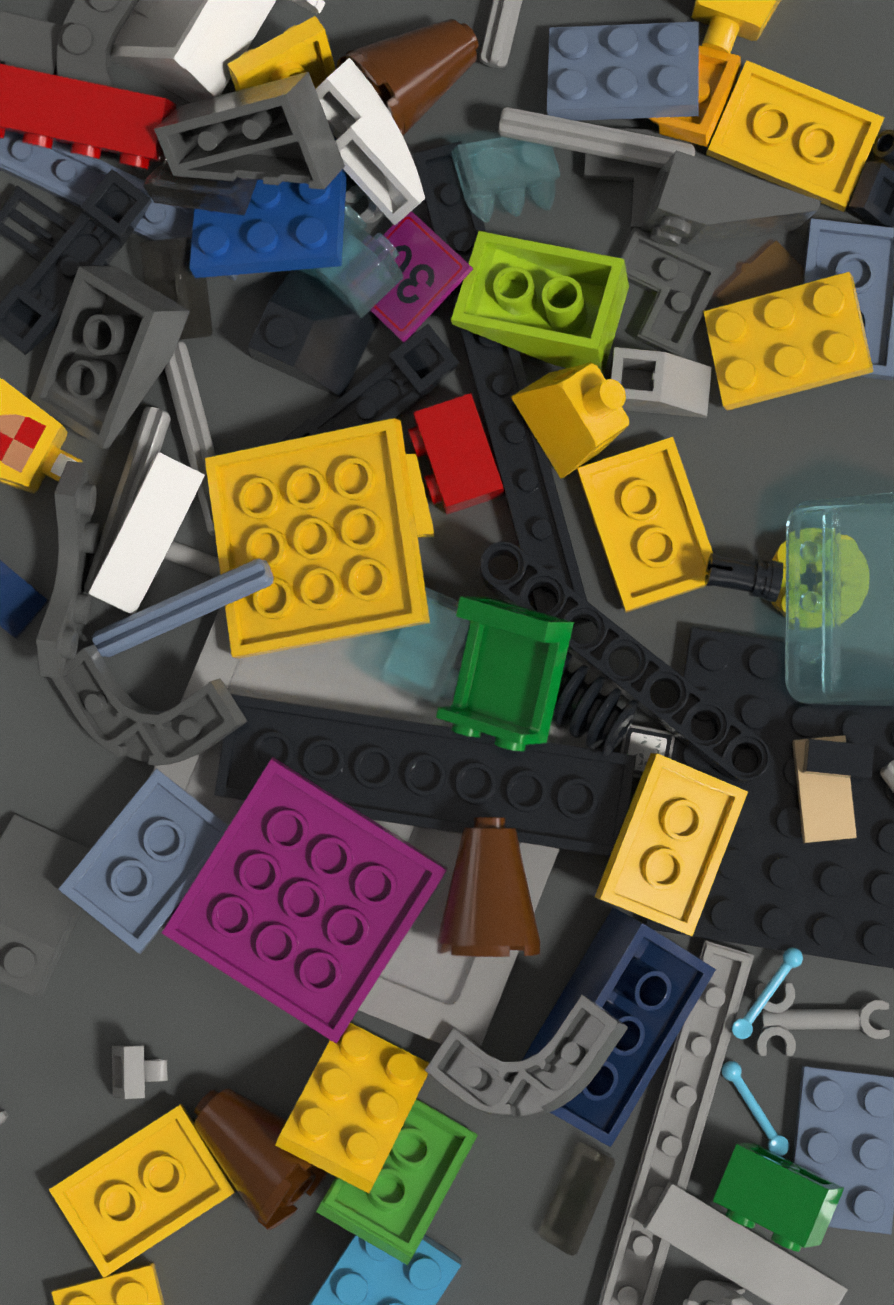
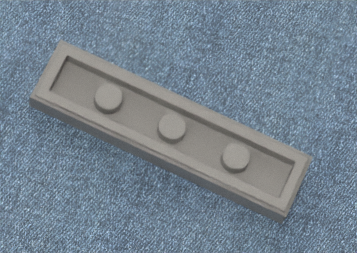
(738, 1252)

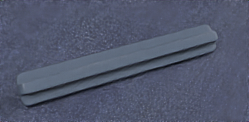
(183, 607)

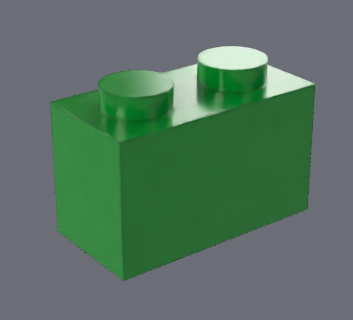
(777, 1196)

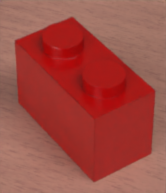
(457, 455)

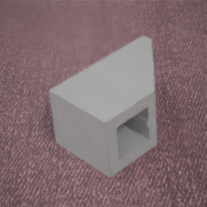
(661, 382)

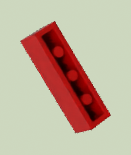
(82, 115)

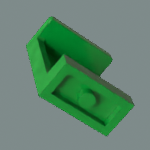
(508, 673)

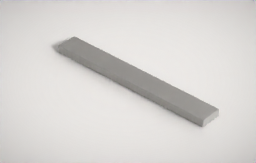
(676, 1126)

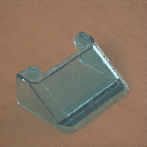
(840, 601)

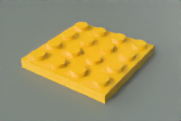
(334, 529)

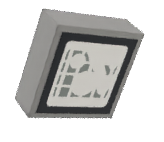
(643, 741)

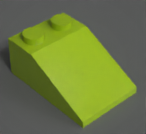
(543, 299)

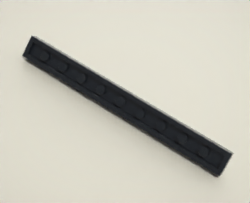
(497, 377)

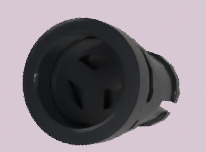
(758, 578)

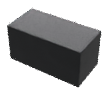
(838, 759)

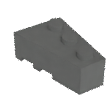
(254, 133)

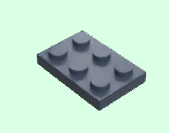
(623, 71)
(869, 257)
(145, 861)
(849, 1139)

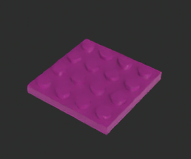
(304, 900)

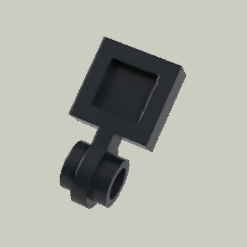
(875, 189)

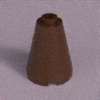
(416, 67)
(488, 896)
(244, 1145)

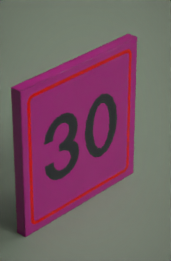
(429, 273)

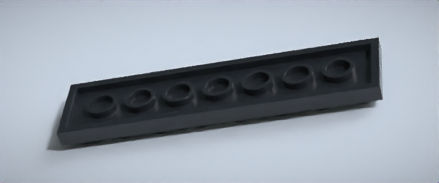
(433, 775)

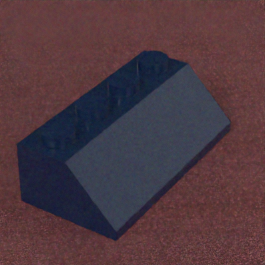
(649, 989)

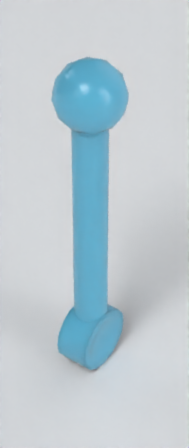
(742, 1027)
(777, 1144)

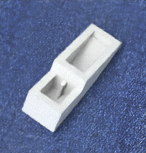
(370, 142)
(146, 533)

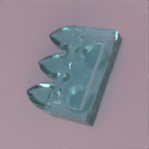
(506, 169)

